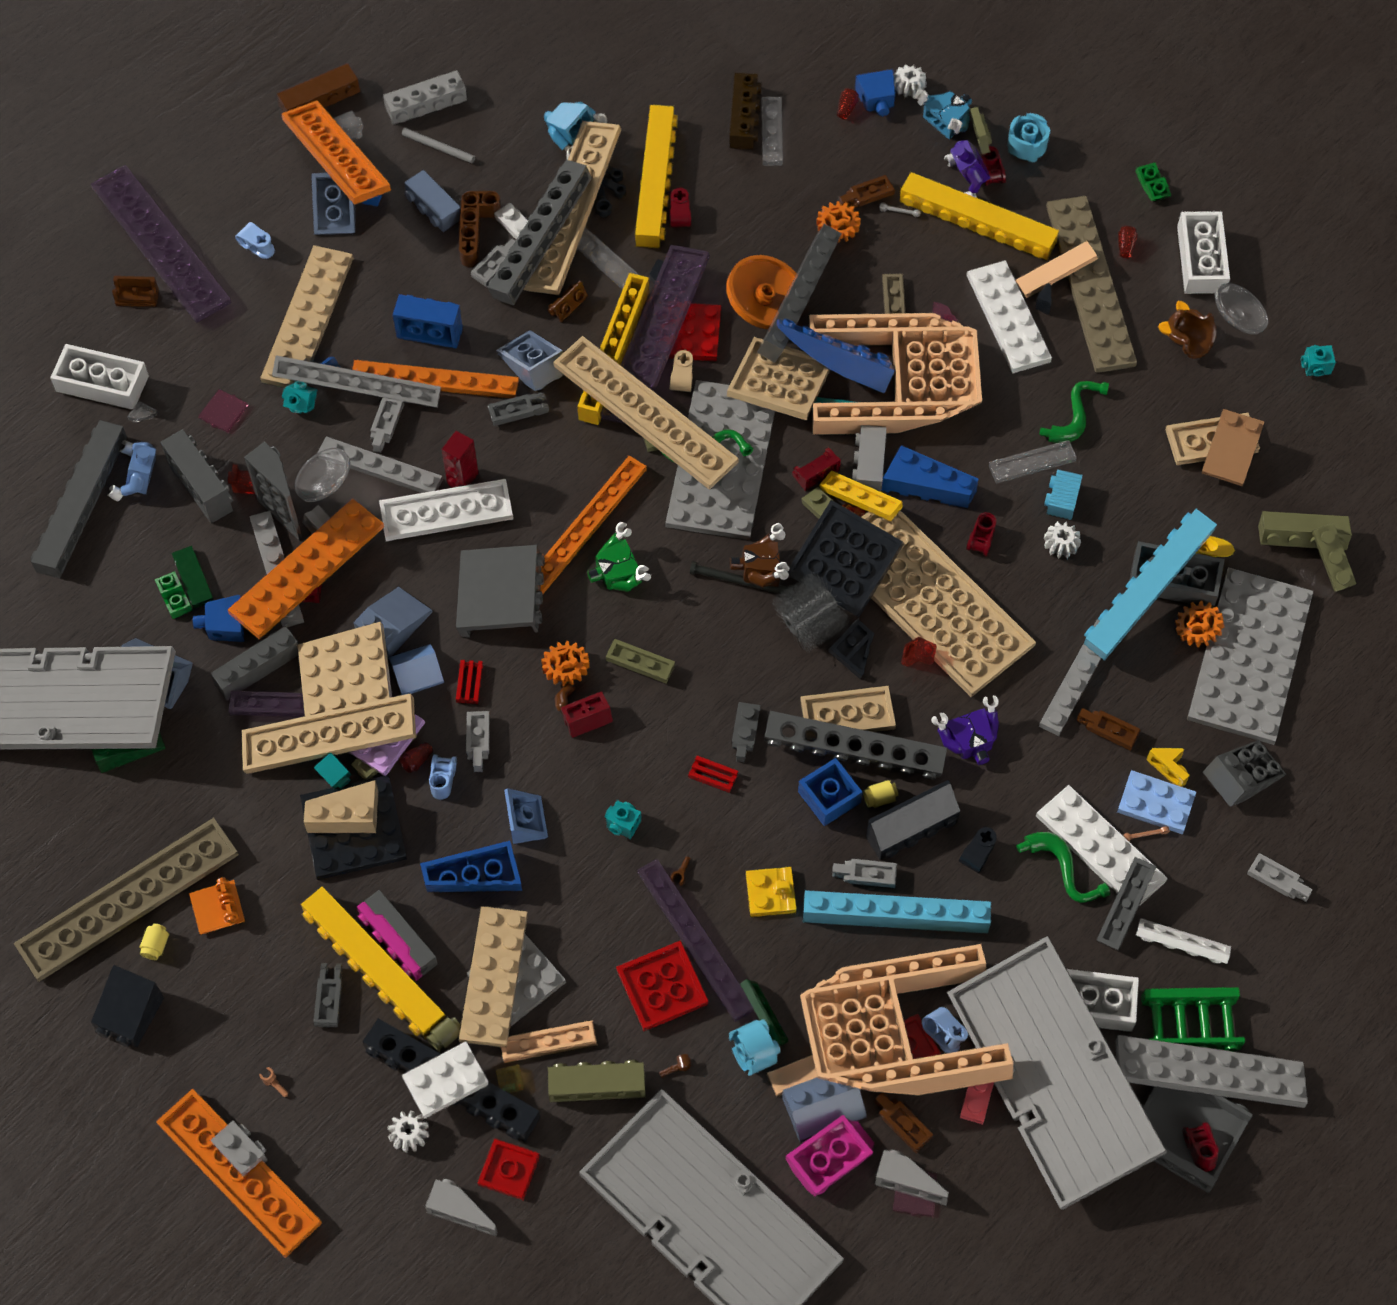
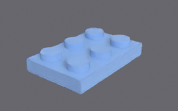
(1156, 802)

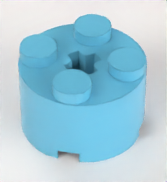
(1028, 137)
(754, 1047)

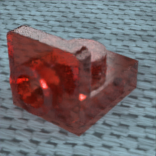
(240, 480)
(918, 650)

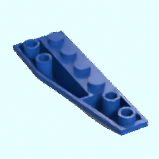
(841, 357)

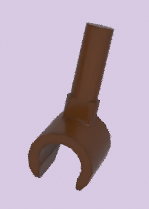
(681, 871)
(683, 1065)

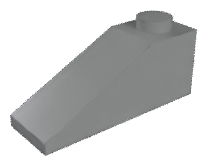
(903, 1175)
(454, 1205)

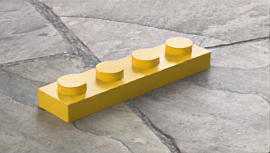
(861, 495)

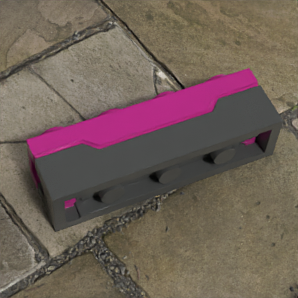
(397, 936)

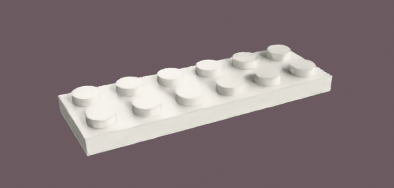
(1009, 317)
(446, 509)
(1094, 839)

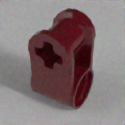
(994, 166)
(680, 210)
(982, 537)
(1201, 1142)

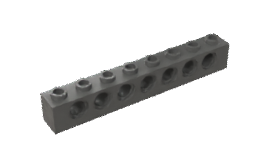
(539, 232)
(934, 754)

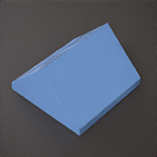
(416, 670)
(525, 816)

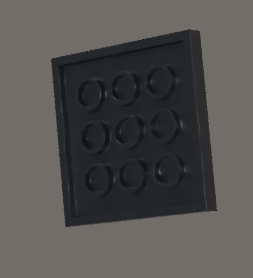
(847, 555)
(350, 852)

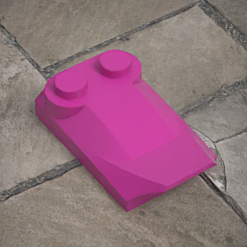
(830, 1154)

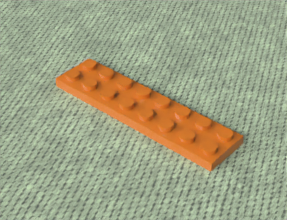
(336, 152)
(305, 568)
(258, 1194)

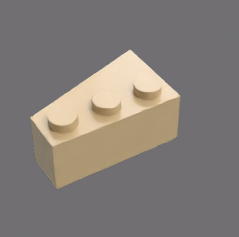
(344, 811)

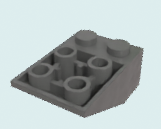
(1243, 772)

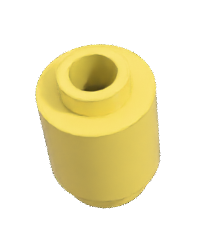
(880, 794)
(154, 942)

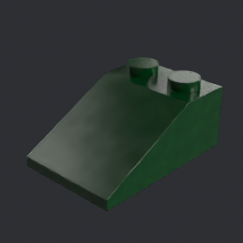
(112, 758)

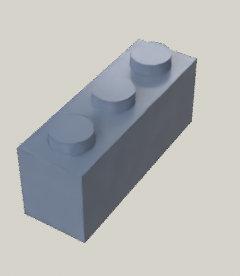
(432, 201)

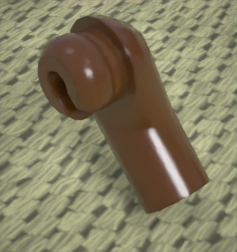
(561, 697)

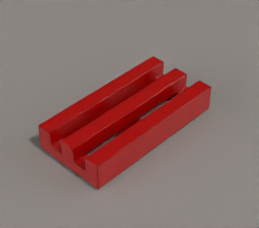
(470, 665)
(715, 766)

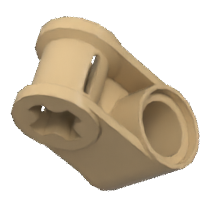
(682, 373)

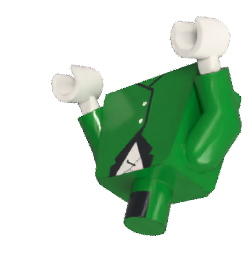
(617, 564)

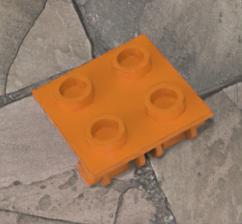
(217, 906)

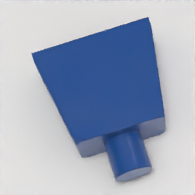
(876, 91)
(219, 622)

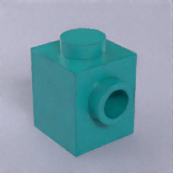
(333, 771)

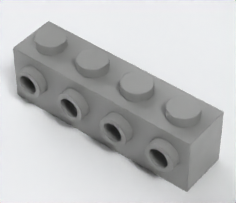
(425, 97)

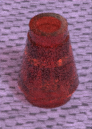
(847, 102)
(1127, 238)
(414, 758)

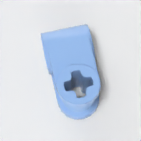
(256, 241)
(442, 773)
(944, 1029)

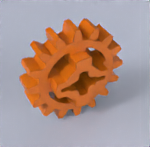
(840, 218)
(1199, 624)
(565, 663)

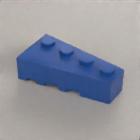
(929, 479)
(475, 870)

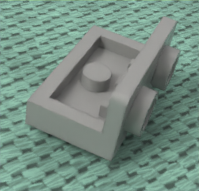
(239, 1148)

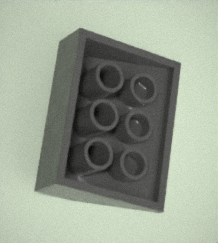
(271, 486)

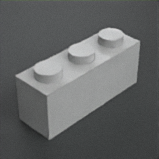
(870, 456)

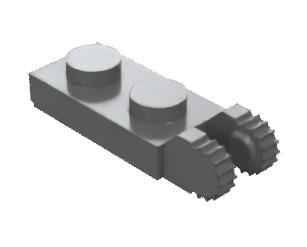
(517, 408)
(328, 997)

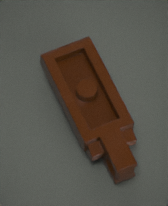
(868, 192)
(1109, 727)
(903, 1122)

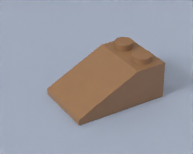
(1232, 447)

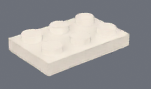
(445, 1080)

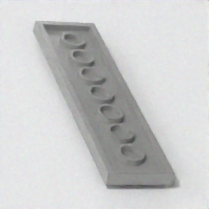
(1212, 1071)

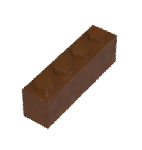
(325, 89)

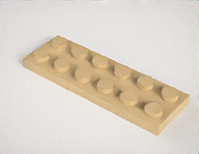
(493, 977)

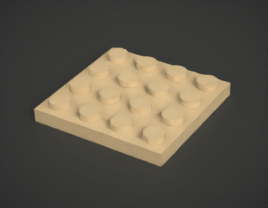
(782, 386)
(344, 669)

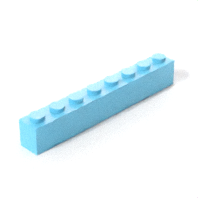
(1149, 584)
(897, 912)

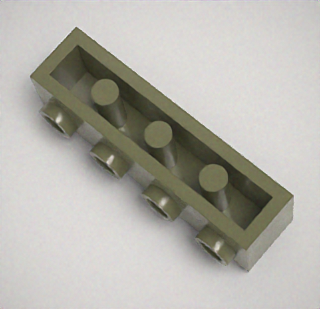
(1297, 528)
(596, 1081)

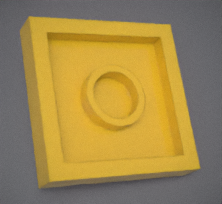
(770, 891)

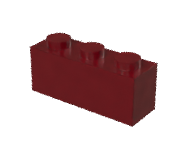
(460, 460)

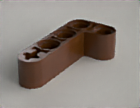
(473, 208)

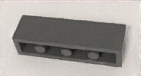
(256, 663)

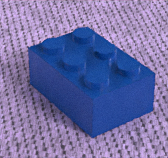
(427, 321)

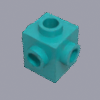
(1318, 360)
(299, 397)
(623, 819)

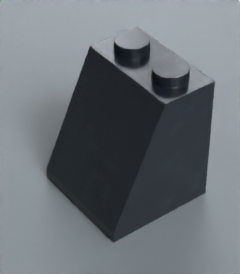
(126, 1007)

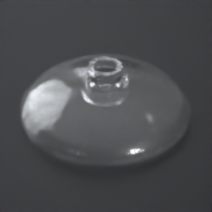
(1241, 309)
(322, 475)

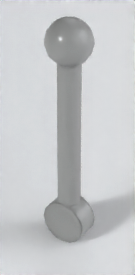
(883, 207)

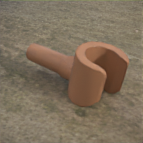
(271, 1080)

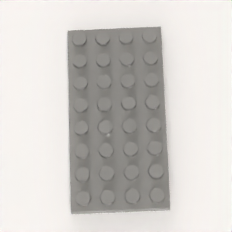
(732, 502)
(1253, 660)

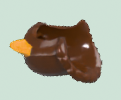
(1190, 330)

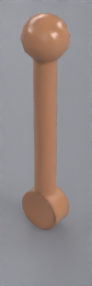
(1164, 830)

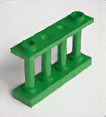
(1202, 999)

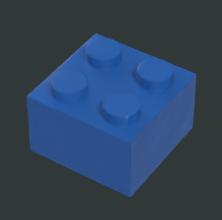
(830, 792)

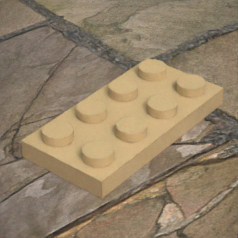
(1193, 439)
(859, 709)

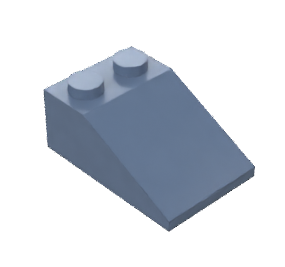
(331, 207)
(532, 359)
(399, 615)

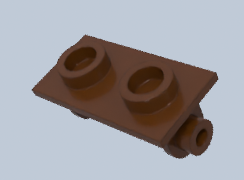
(570, 301)

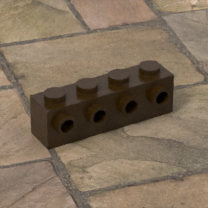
(744, 111)

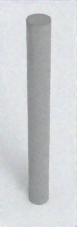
(438, 145)

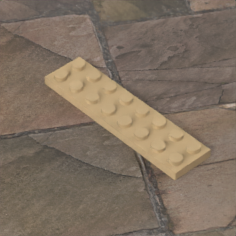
(309, 309)
(328, 732)

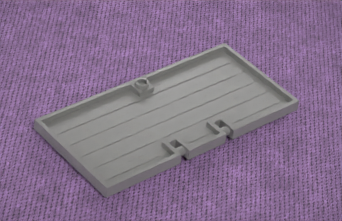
(83, 705)
(1063, 1071)
(710, 1209)

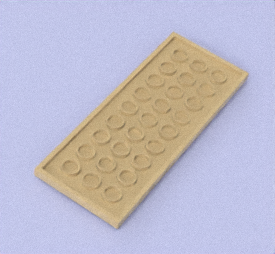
(946, 607)

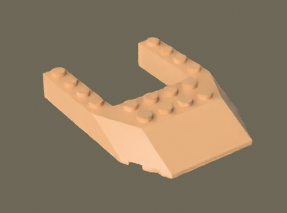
(932, 374)
(862, 1036)

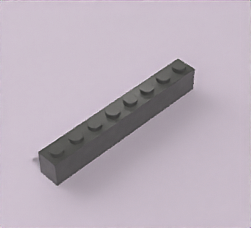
(800, 291)
(79, 499)

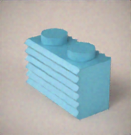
(1064, 494)

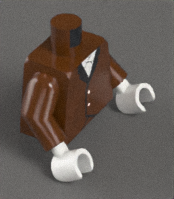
(761, 560)

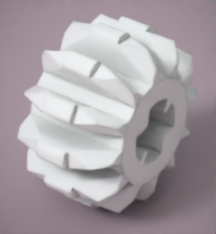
(909, 80)
(1062, 540)
(400, 1136)

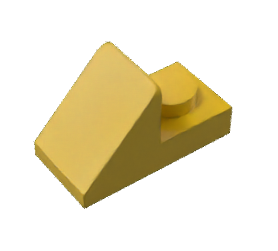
(1165, 762)

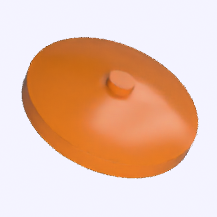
(758, 288)

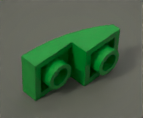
(1152, 182)
(173, 595)

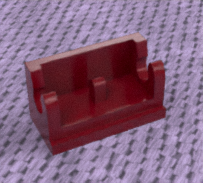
(817, 470)
(587, 714)

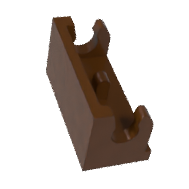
(135, 291)

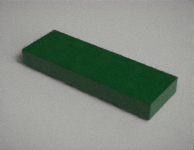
(192, 577)
(764, 1010)

